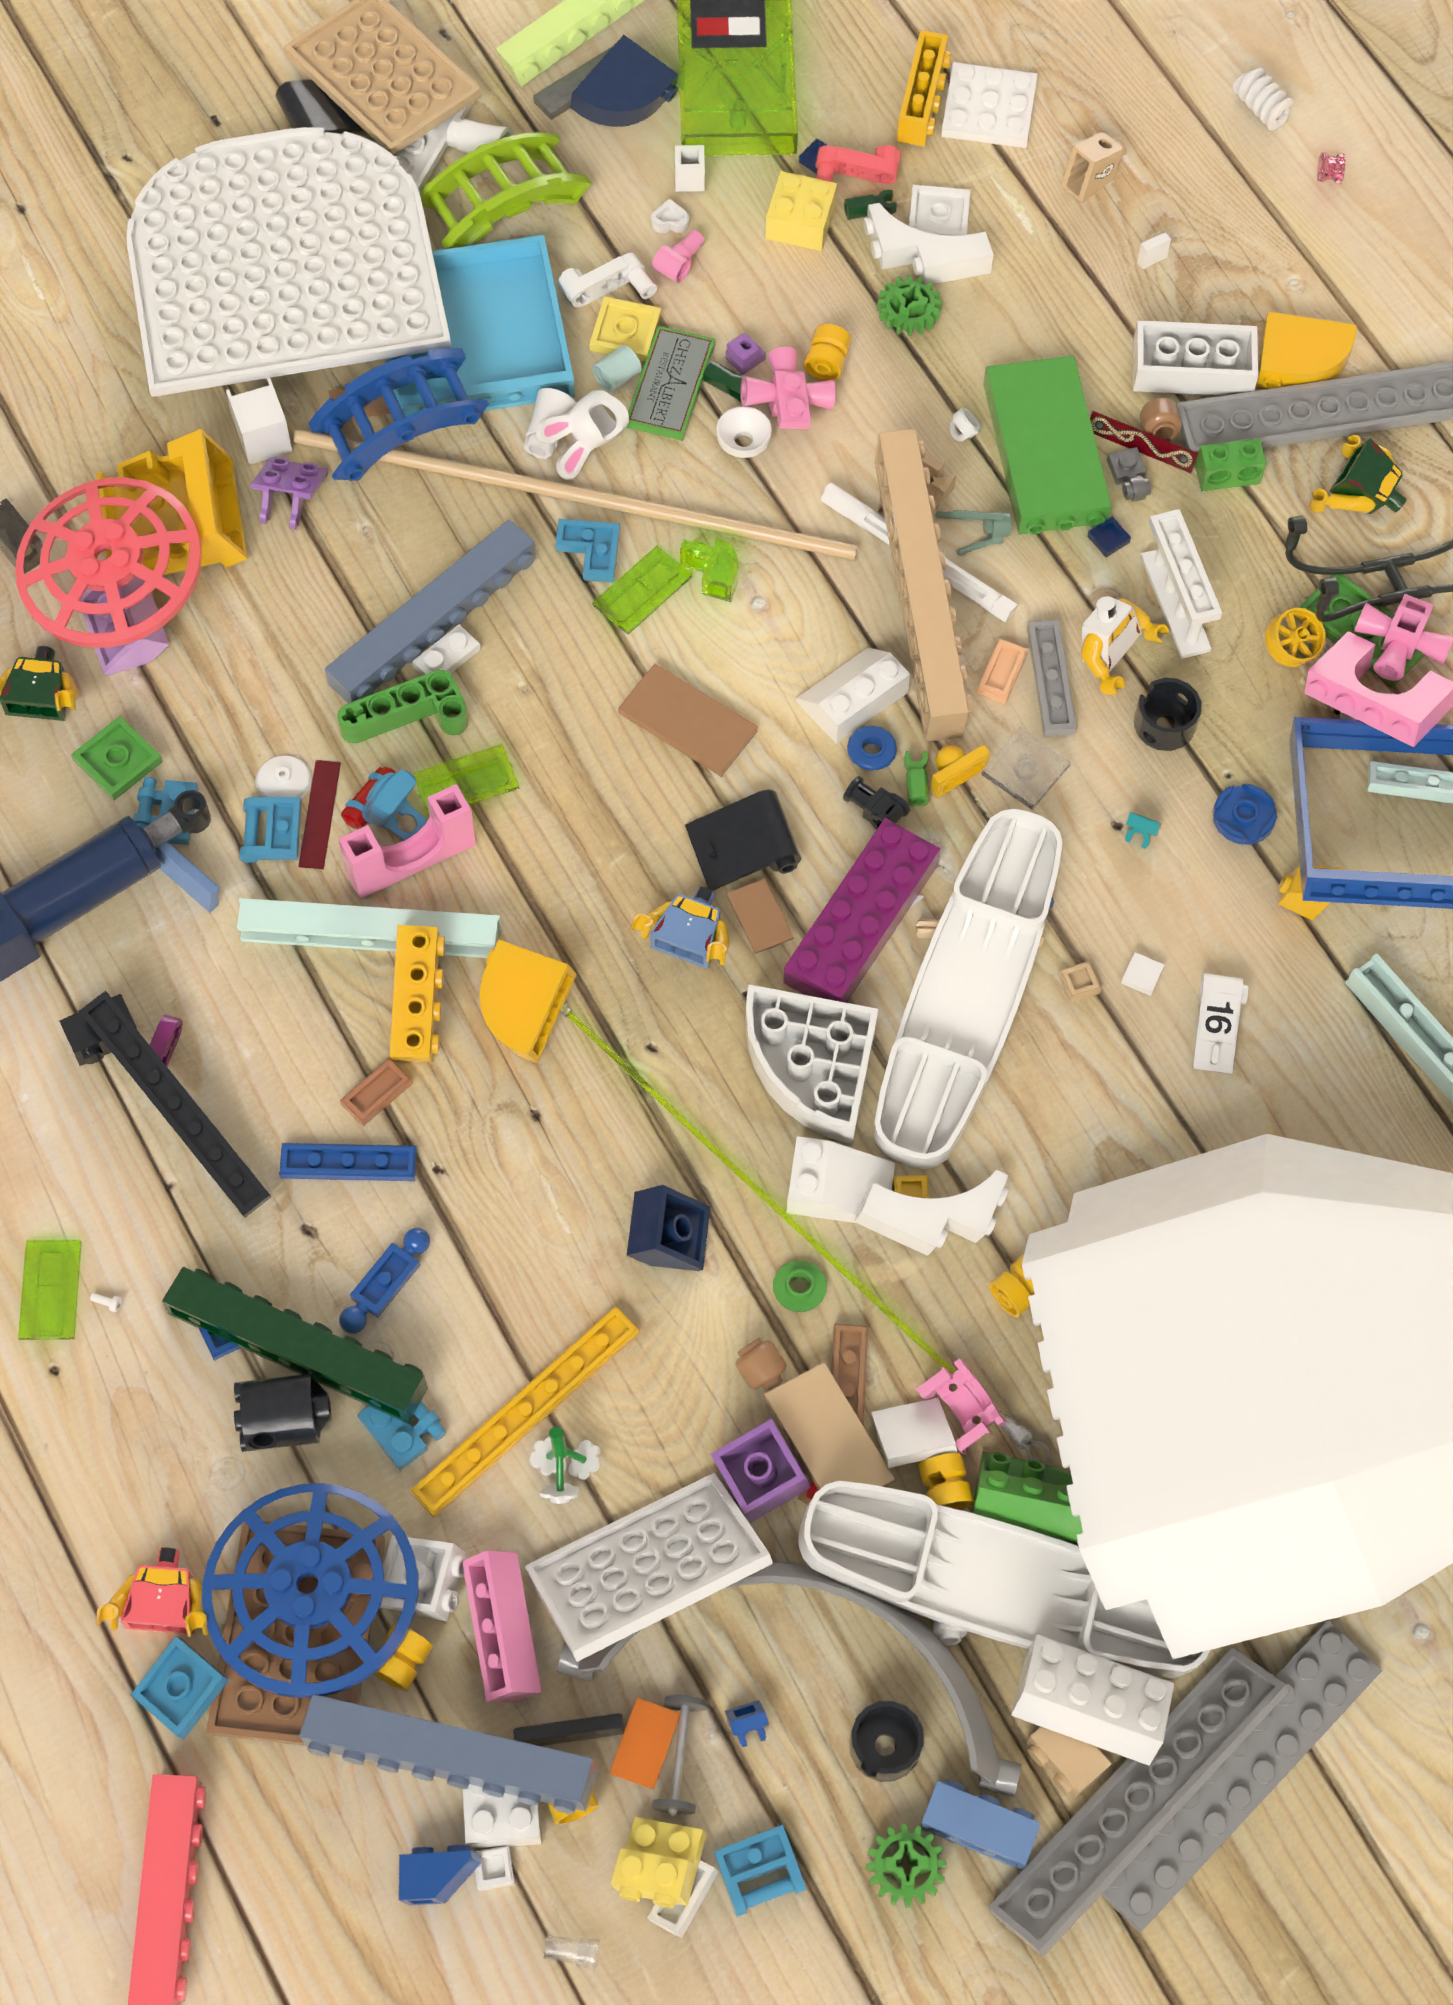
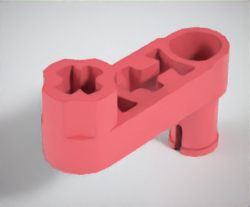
(875, 168)

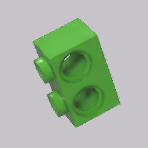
(1230, 464)

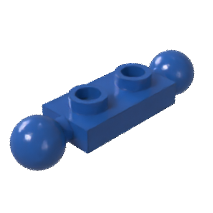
(384, 1280)

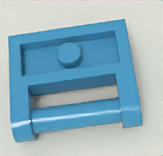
(281, 828)
(755, 1858)

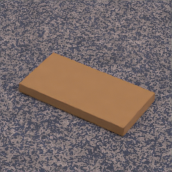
(688, 720)

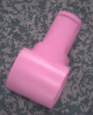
(676, 261)

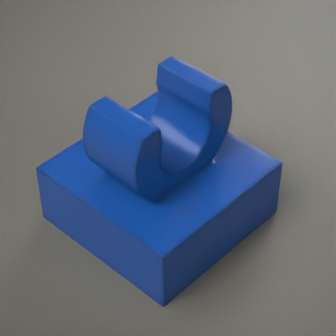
(745, 1719)

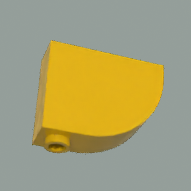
(1302, 350)
(523, 997)

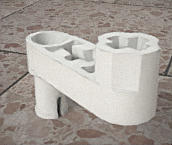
(586, 288)

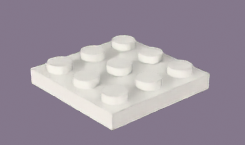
(989, 105)

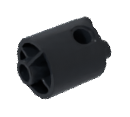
(280, 1412)

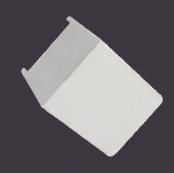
(260, 423)

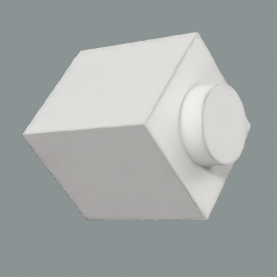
(689, 168)

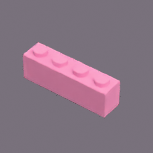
(501, 1627)

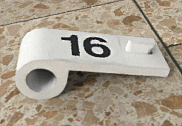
(1218, 1022)

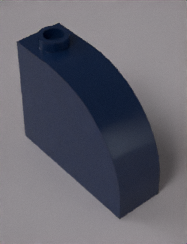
(624, 86)

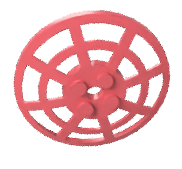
(109, 573)

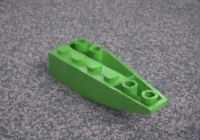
(1026, 1495)

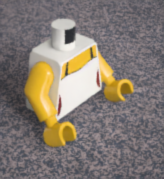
(1110, 634)

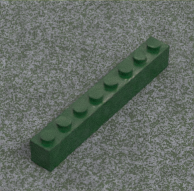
(296, 1344)

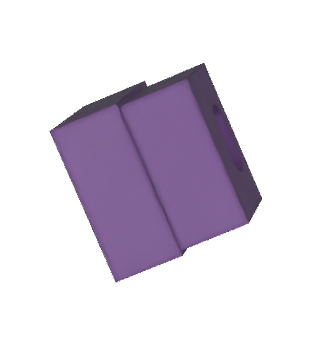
(744, 359)

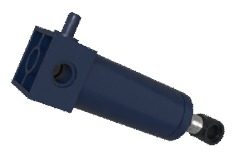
(87, 879)

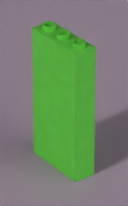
(1046, 445)

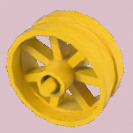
(1295, 637)

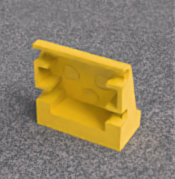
(204, 482)

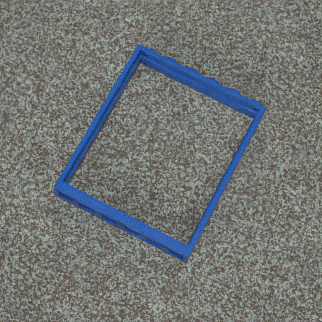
(1351, 885)

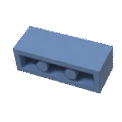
(980, 1824)

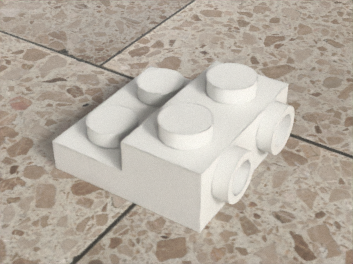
(438, 1570)

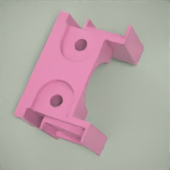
(966, 1402)

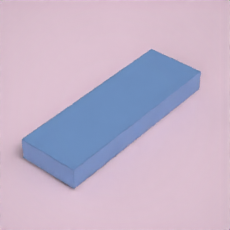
(188, 876)

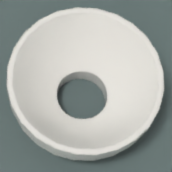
(744, 422)

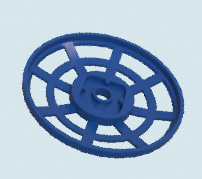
(315, 1608)

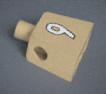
(1092, 165)

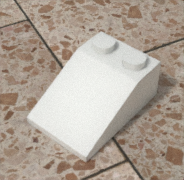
(833, 1179)

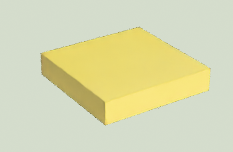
(625, 324)

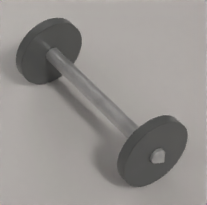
(685, 1704)

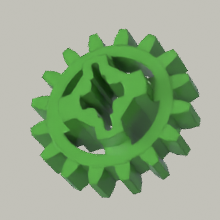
(909, 305)
(888, 1866)

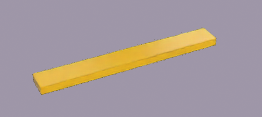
(524, 1412)

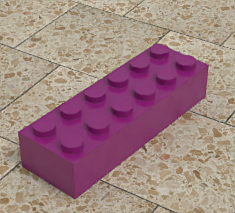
(862, 914)

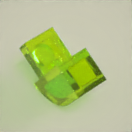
(716, 562)

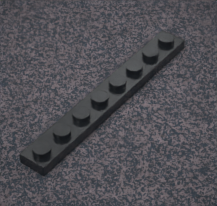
(175, 1104)

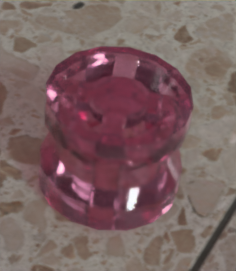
(1334, 167)

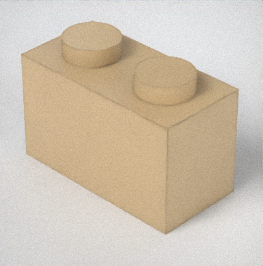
(1069, 1759)

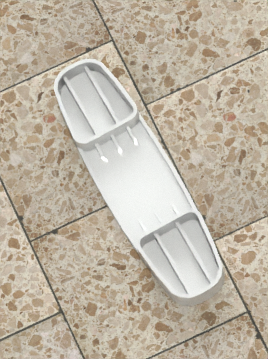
(968, 989)
(975, 1575)

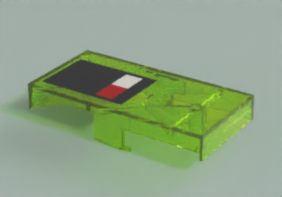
(737, 76)

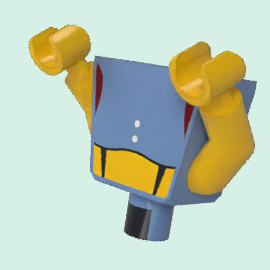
(687, 929)

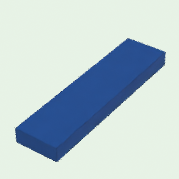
(348, 1162)

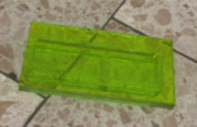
(642, 590)
(476, 775)
(50, 1290)

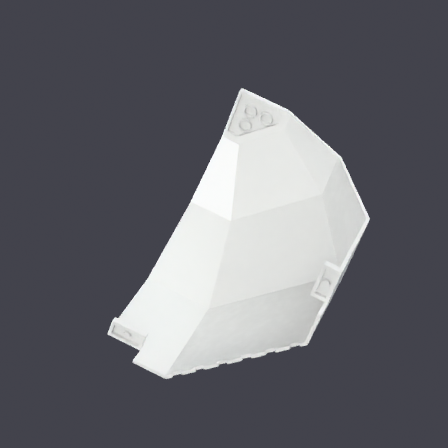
(1254, 1384)

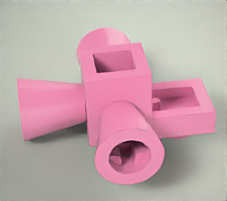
(788, 391)
(1403, 636)

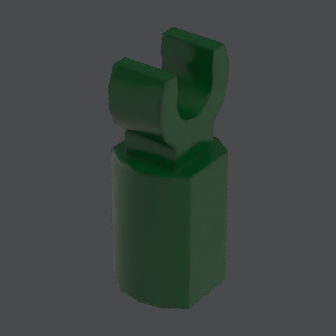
(858, 206)

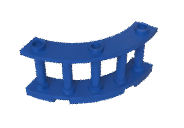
(382, 382)

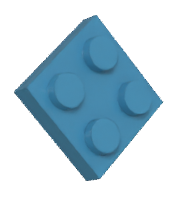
(179, 1687)

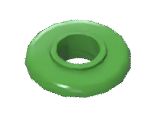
(799, 1301)

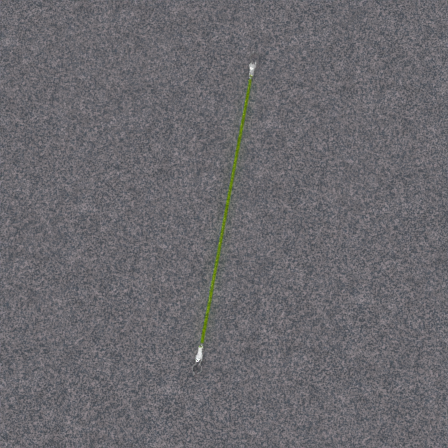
(1018, 1434)

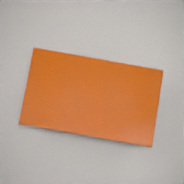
(645, 1743)

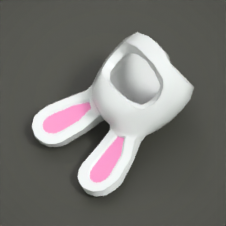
(589, 426)

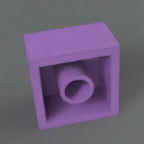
(760, 1470)

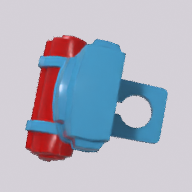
(381, 800)

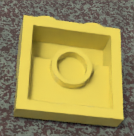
(659, 1863)

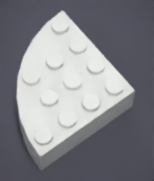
(811, 1056)

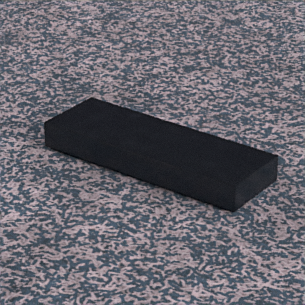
(571, 1730)

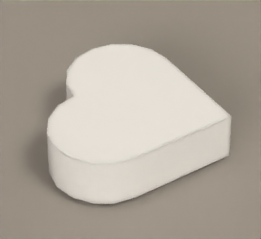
(670, 217)

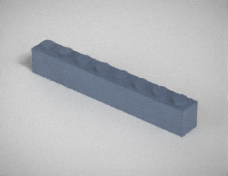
(431, 613)
(449, 1754)

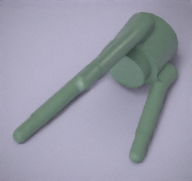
(996, 524)

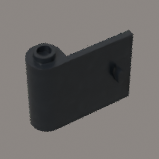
(310, 107)
(745, 840)

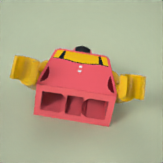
(158, 1599)

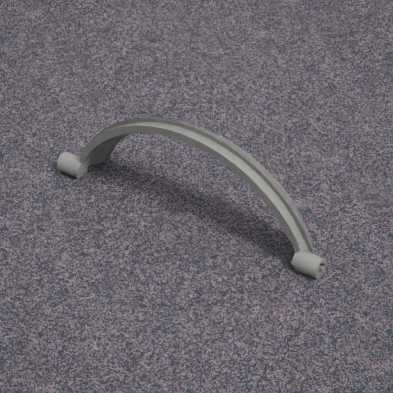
(994, 1773)

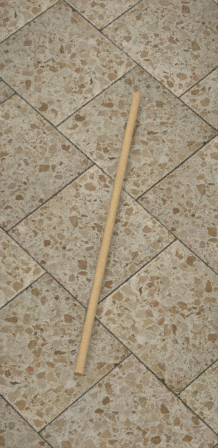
(594, 498)

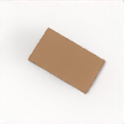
(760, 916)

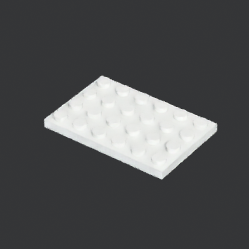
(647, 1566)

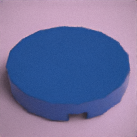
(1244, 814)

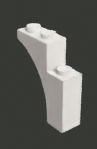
(933, 255)
(926, 1221)

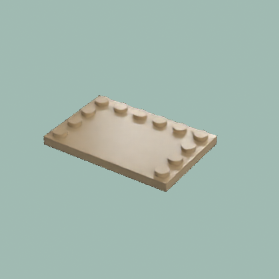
(382, 72)

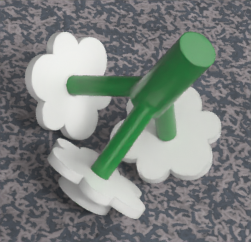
(551, 1458)

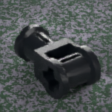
(875, 804)

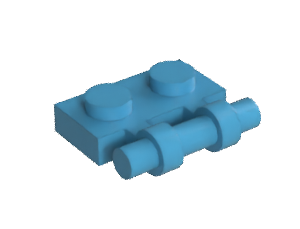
(149, 796)
(398, 1438)

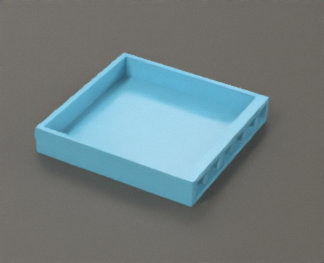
(506, 321)

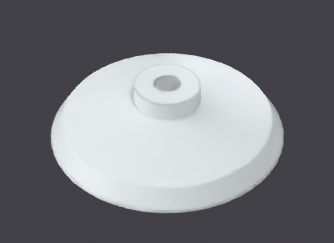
(283, 777)

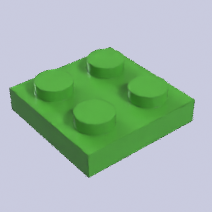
(116, 758)

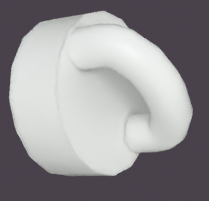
(966, 423)

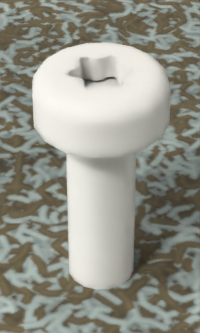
(114, 1303)

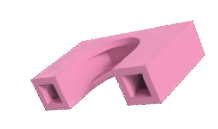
(1401, 715)
(443, 836)

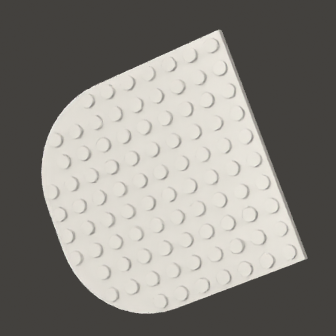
(280, 261)

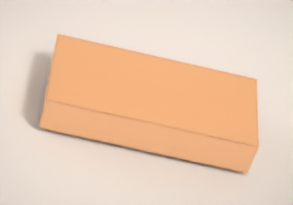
(1002, 671)

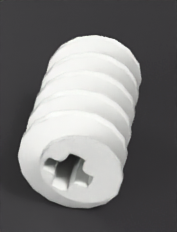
(1263, 98)

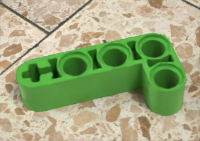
(403, 713)

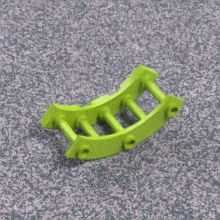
(514, 199)

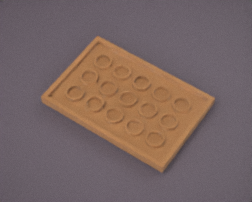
(259, 1715)

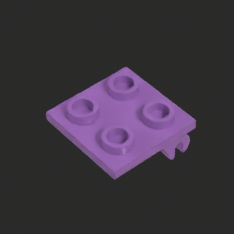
(288, 477)

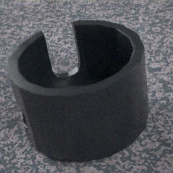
(1164, 701)
(890, 1720)

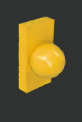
(957, 768)

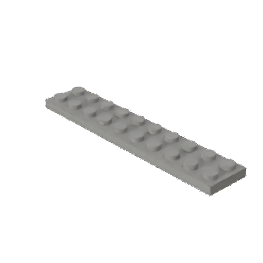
(1322, 408)
(1321, 1687)
(1137, 1803)

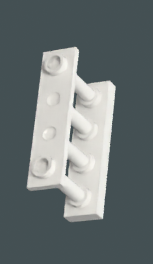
(1180, 583)

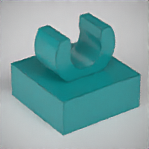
(1142, 825)

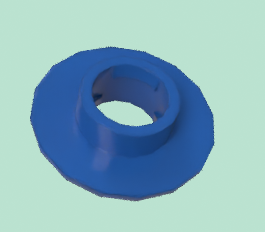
(876, 736)

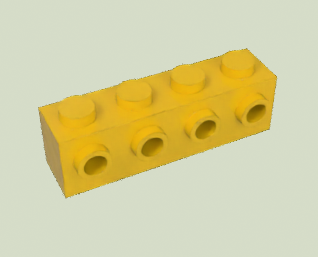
(922, 88)
(415, 993)

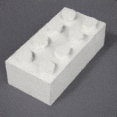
(1194, 358)
(1093, 1699)

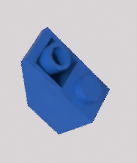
(434, 1876)

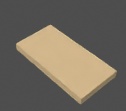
(826, 1431)

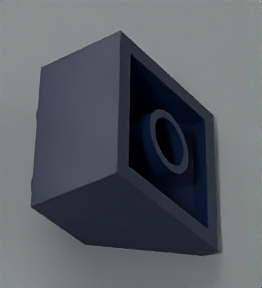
(668, 1229)

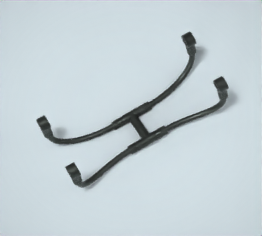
(1330, 586)

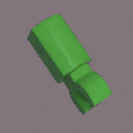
(917, 780)

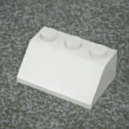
(855, 693)

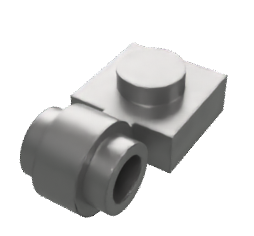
(1130, 472)

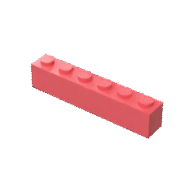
(166, 1891)

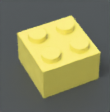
(801, 211)

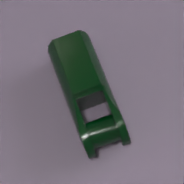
(723, 379)

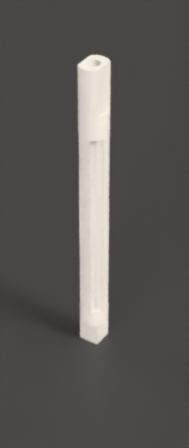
(959, 579)

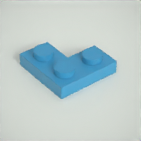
(596, 541)

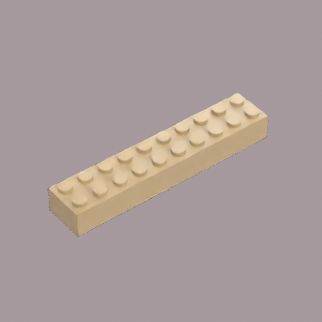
(921, 585)

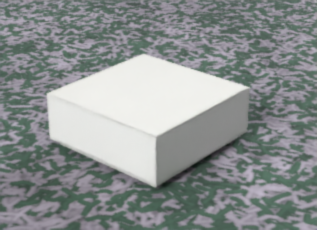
(1154, 250)
(1142, 974)
(494, 1869)

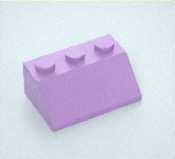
(135, 653)

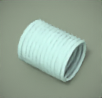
(617, 368)

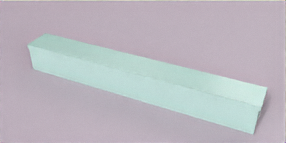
(361, 926)
(1406, 1020)

